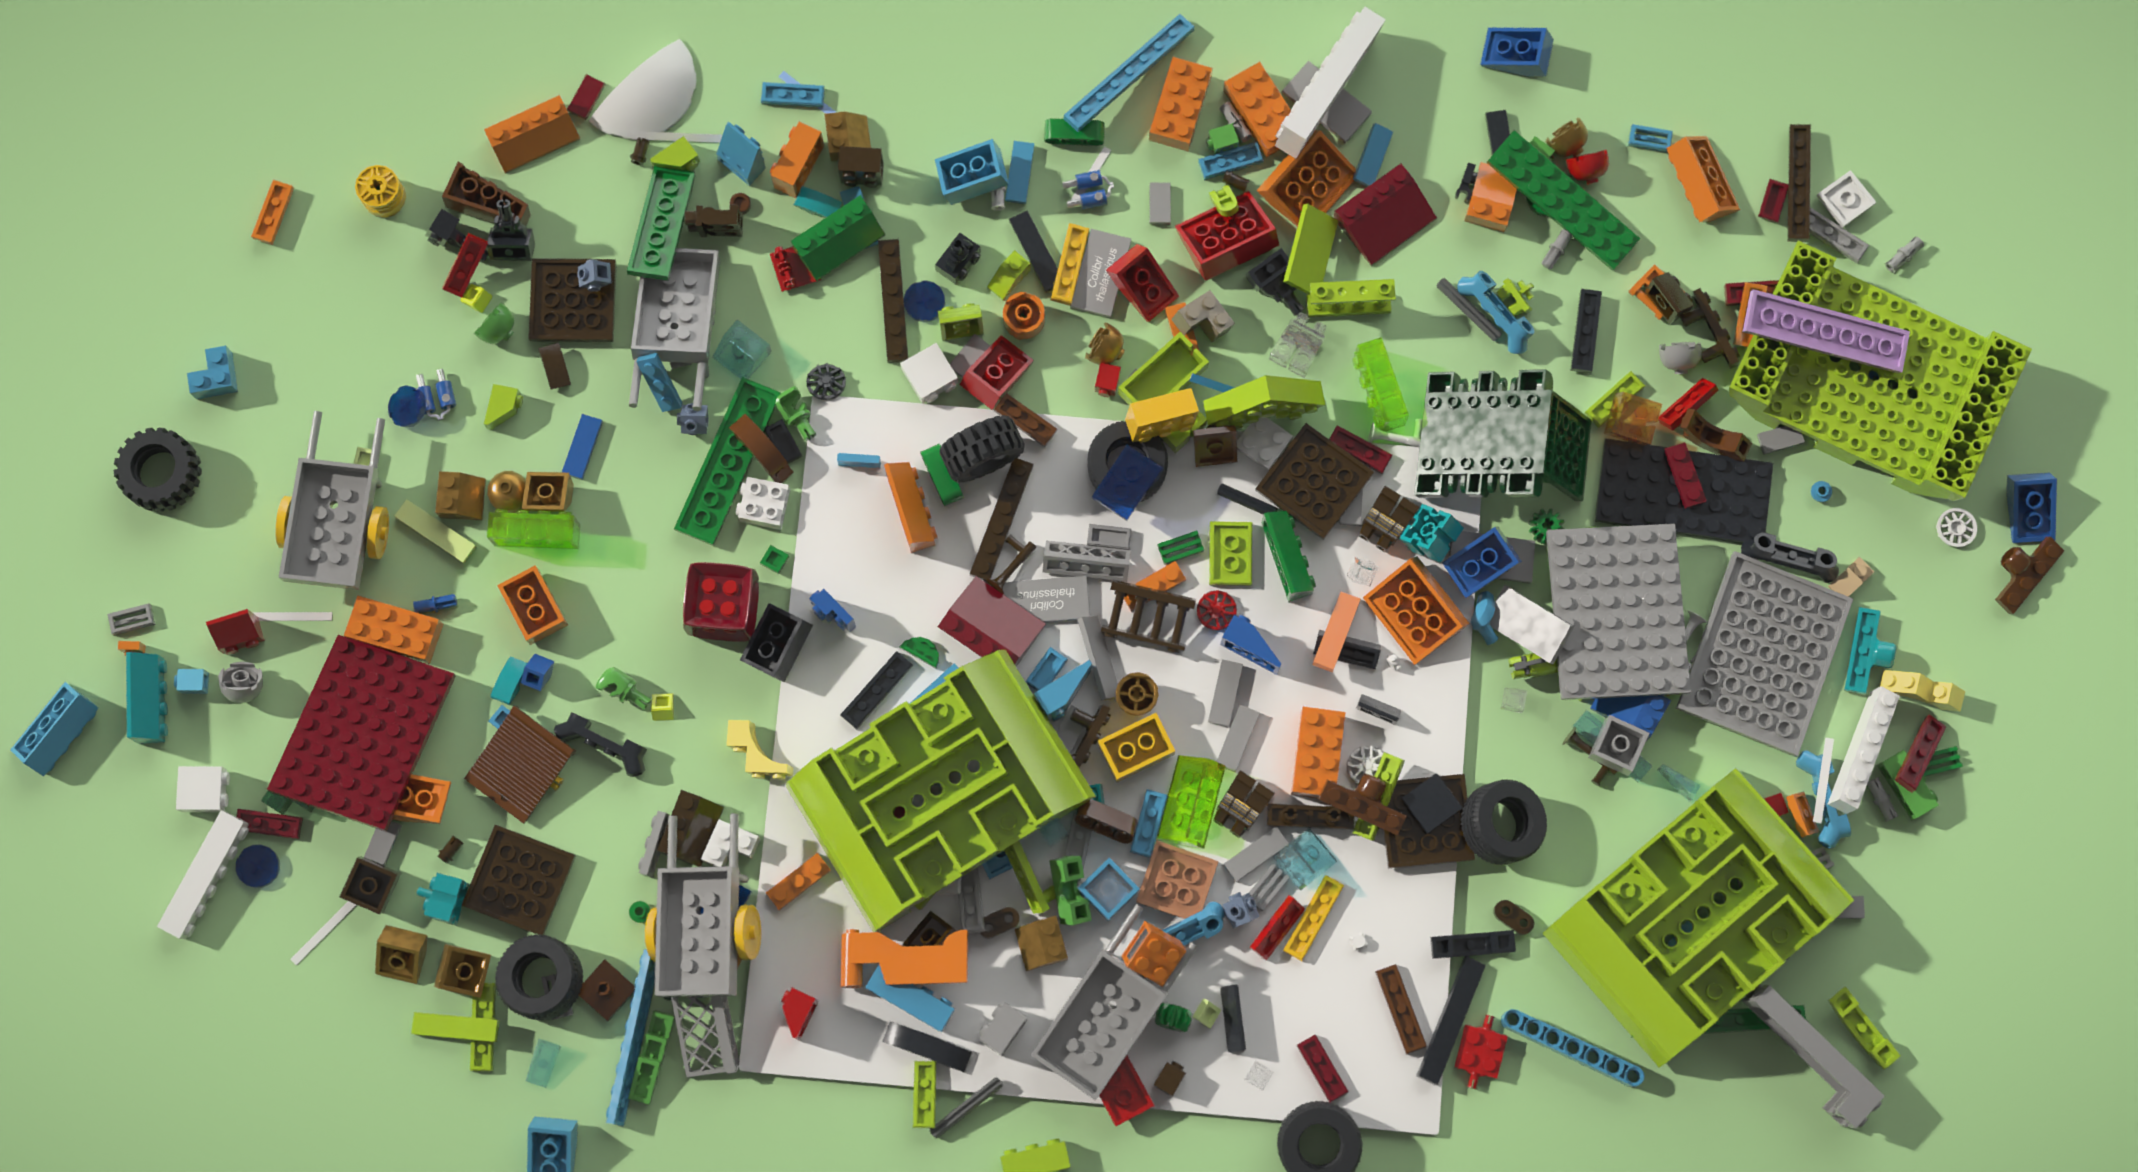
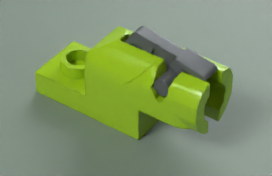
(1531, 665)

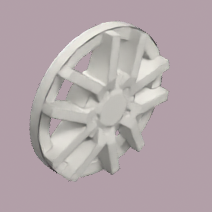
(1956, 527)
(1367, 764)

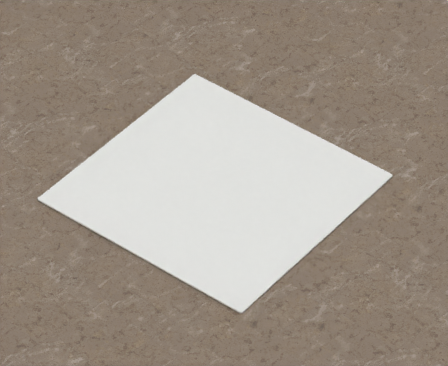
(860, 555)

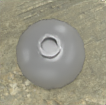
(1680, 356)
(241, 682)

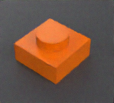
(131, 646)

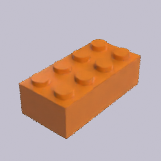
(1180, 104)
(1259, 104)
(393, 629)
(1317, 750)

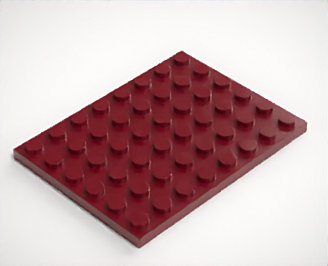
(361, 733)

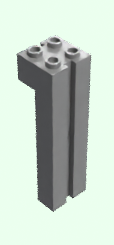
(1854, 1092)

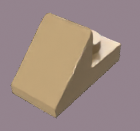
(1851, 578)

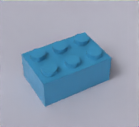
(971, 172)

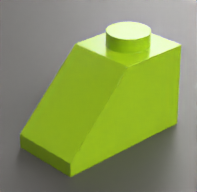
(678, 156)
(1009, 275)
(502, 405)

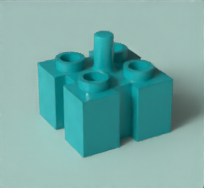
(1431, 533)
(446, 898)

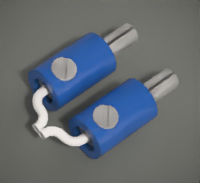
(1090, 199)
(444, 392)

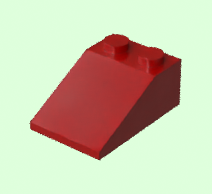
(1142, 282)
(996, 372)

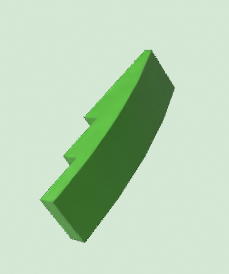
(651, 1057)

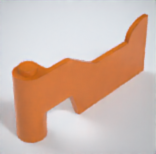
(903, 964)

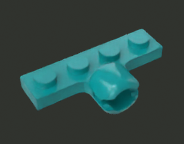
(1867, 651)

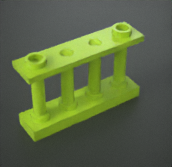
(1350, 298)

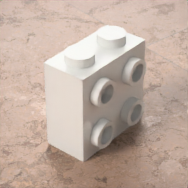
(929, 373)
(763, 503)
(202, 789)

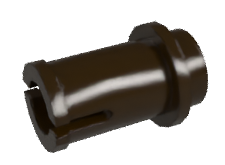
(640, 150)
(1235, 181)
(450, 849)

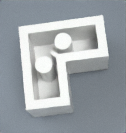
(718, 846)

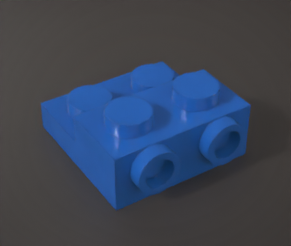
(828, 608)

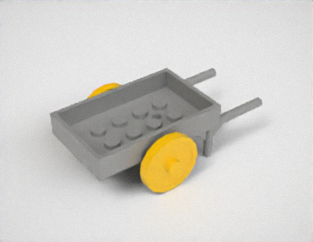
(327, 543)
(693, 949)

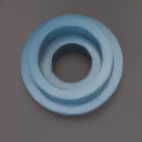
(1821, 497)

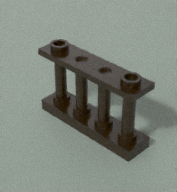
(1142, 594)

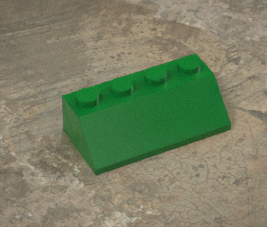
(838, 238)
(1287, 555)

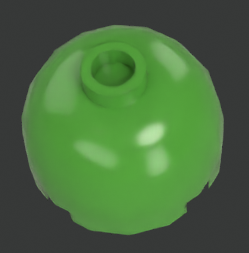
(496, 325)

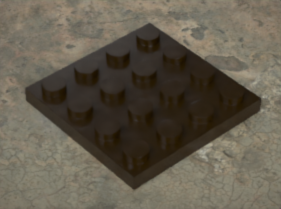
(563, 309)
(1314, 481)
(1417, 847)
(518, 880)

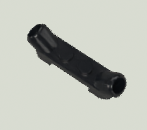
(1818, 562)
(630, 752)

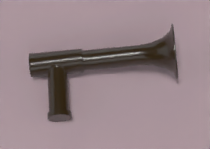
(1024, 552)
(1573, 738)

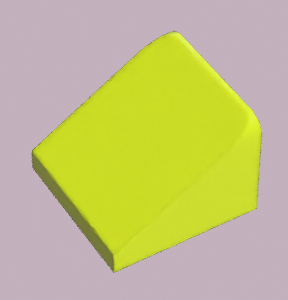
(476, 298)
(662, 707)

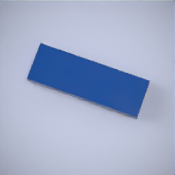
(582, 446)

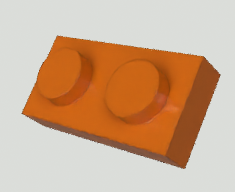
(1802, 814)

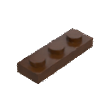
(1026, 420)

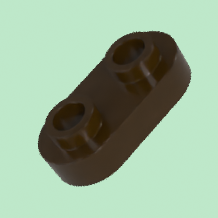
(1513, 919)
(999, 924)

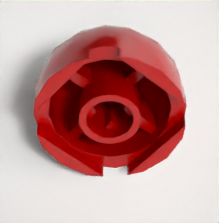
(1589, 166)

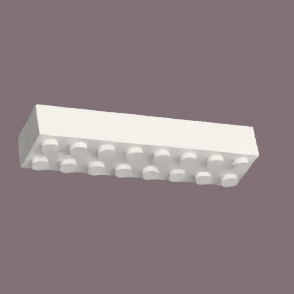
(1328, 81)

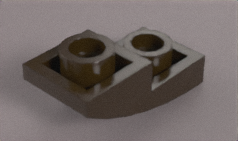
(554, 366)

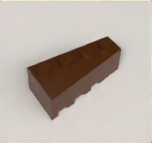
(478, 197)

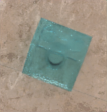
(741, 350)
(1305, 859)

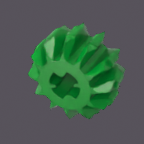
(1539, 520)
(1173, 1017)

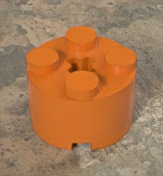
(1031, 307)

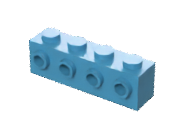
(913, 1000)

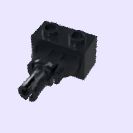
(444, 231)
(509, 237)
(958, 258)
(1269, 278)

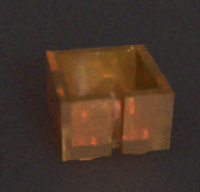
(1629, 417)

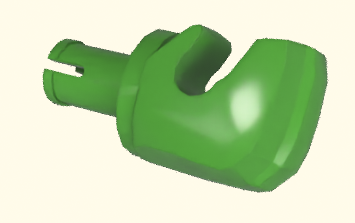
(798, 417)
(625, 687)

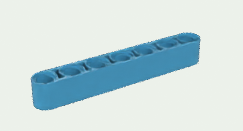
(1583, 1048)

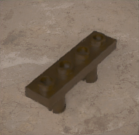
(1712, 319)
(1092, 734)
(1308, 817)

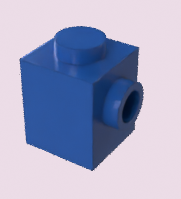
(537, 672)

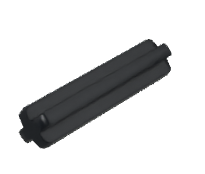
(1245, 499)

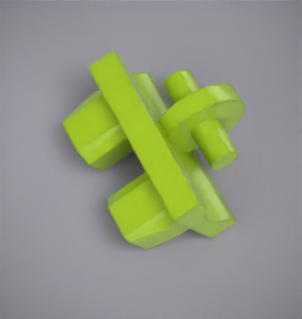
(1510, 289)

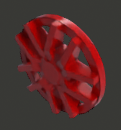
(1216, 610)

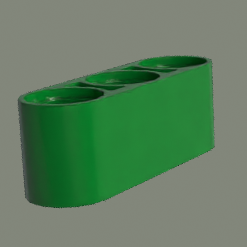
(1060, 132)
(948, 489)

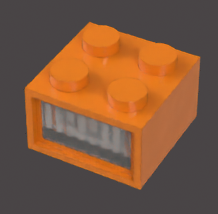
(1153, 953)

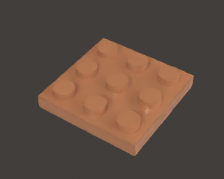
(1176, 881)

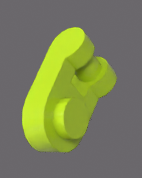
(1224, 201)

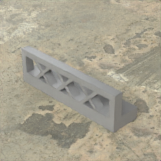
(1086, 563)

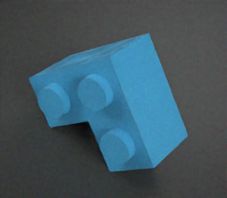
(219, 376)

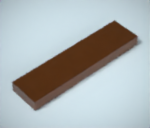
(1400, 1009)

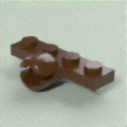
(2026, 572)
(1364, 802)

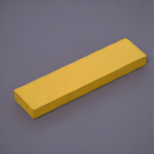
(1069, 264)
(1313, 918)

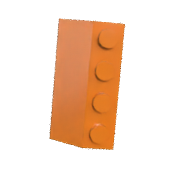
(532, 134)
(1702, 178)
(910, 506)

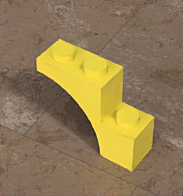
(1919, 687)
(742, 736)

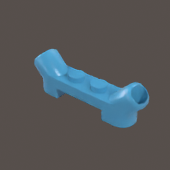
(1517, 329)
(1836, 826)
(1204, 923)

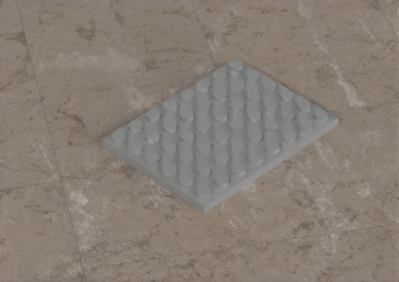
(1625, 611)
(1765, 653)

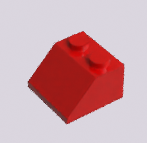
(236, 631)
(798, 1011)

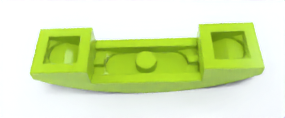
(1863, 1029)

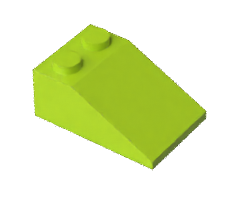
(960, 321)

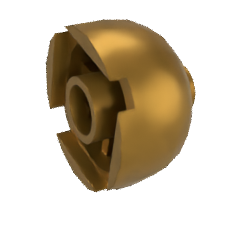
(1569, 139)
(1106, 345)
(507, 491)
(1136, 694)

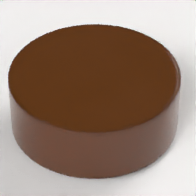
(743, 202)

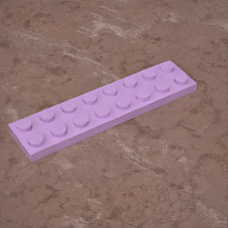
(1826, 331)

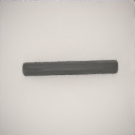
(1469, 309)
(966, 1107)

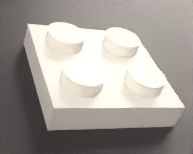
(1846, 199)
(1264, 442)

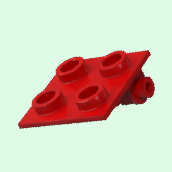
(790, 269)

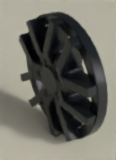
(826, 381)

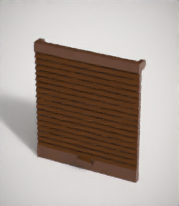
(519, 764)

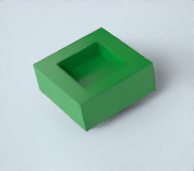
(774, 559)

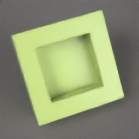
(1206, 1013)

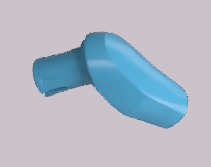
(1482, 615)

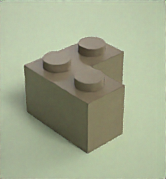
(1207, 314)

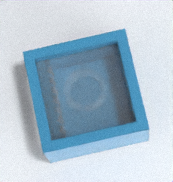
(1108, 889)

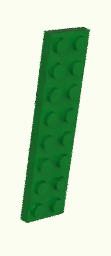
(1563, 200)
(725, 465)

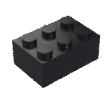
(776, 642)

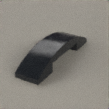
(1473, 944)
(927, 1046)

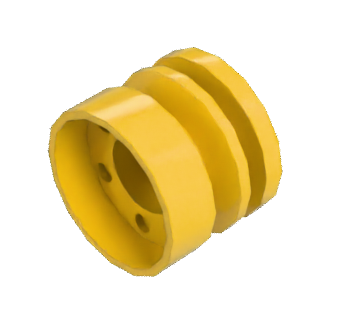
(380, 202)

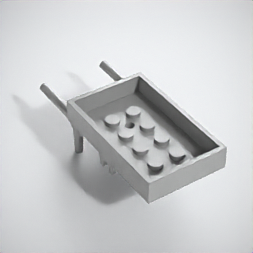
(682, 305)
(1090, 1036)

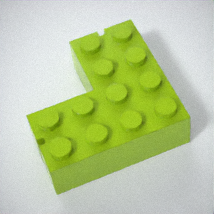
(1164, 374)
(1264, 398)

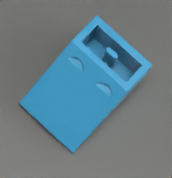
(740, 154)

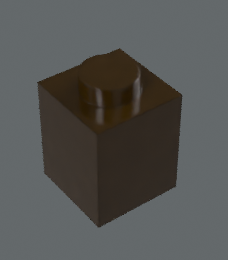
(1170, 1078)

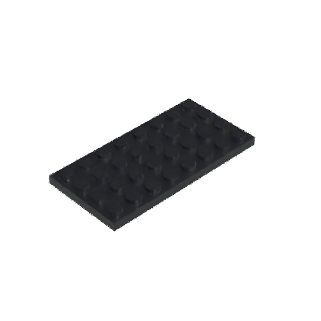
(1641, 490)

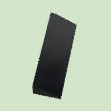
(1355, 651)
(1233, 1018)

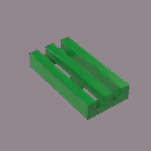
(1197, 541)
(1956, 757)

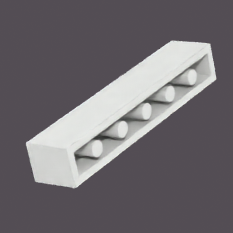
(1863, 750)
(203, 875)

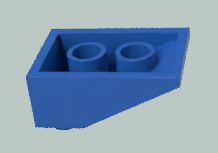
(1518, 50)
(2032, 506)
(1481, 561)
(1246, 641)
(1638, 711)

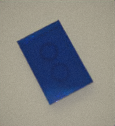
(1126, 482)

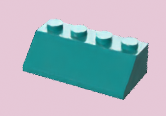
(146, 698)

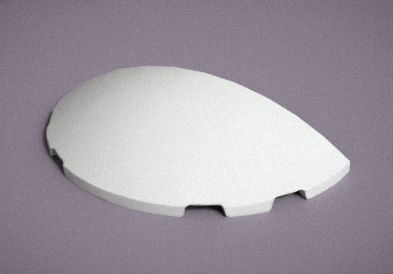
(651, 95)

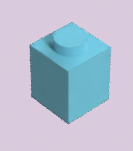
(192, 681)

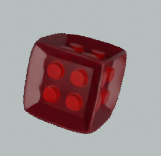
(720, 601)

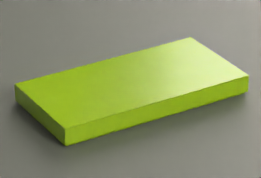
(1310, 248)

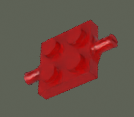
(1481, 1051)

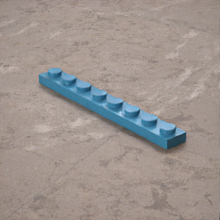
(1128, 72)
(632, 1042)

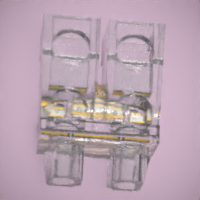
(1302, 338)

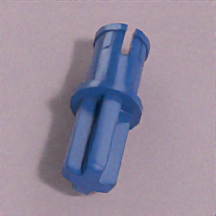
(435, 604)

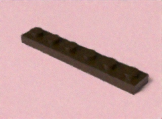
(1799, 183)
(893, 300)
(1001, 519)

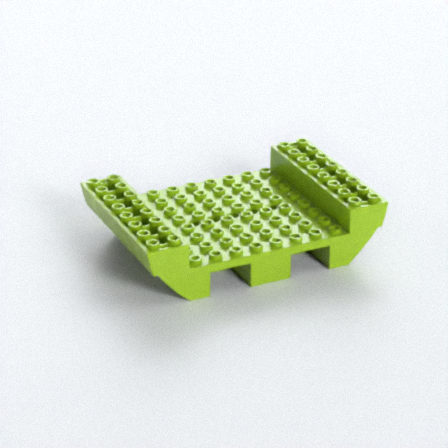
(1923, 442)
(974, 715)
(1680, 991)

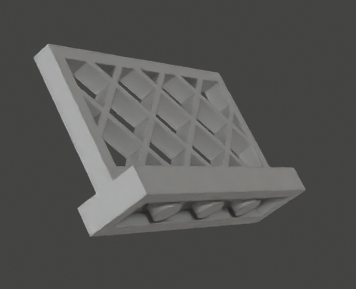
(724, 1033)

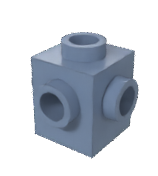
(594, 275)
(693, 421)
(1240, 909)

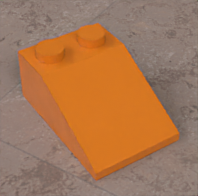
(1490, 199)
(423, 800)

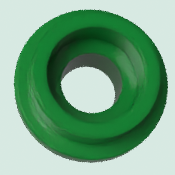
(632, 911)

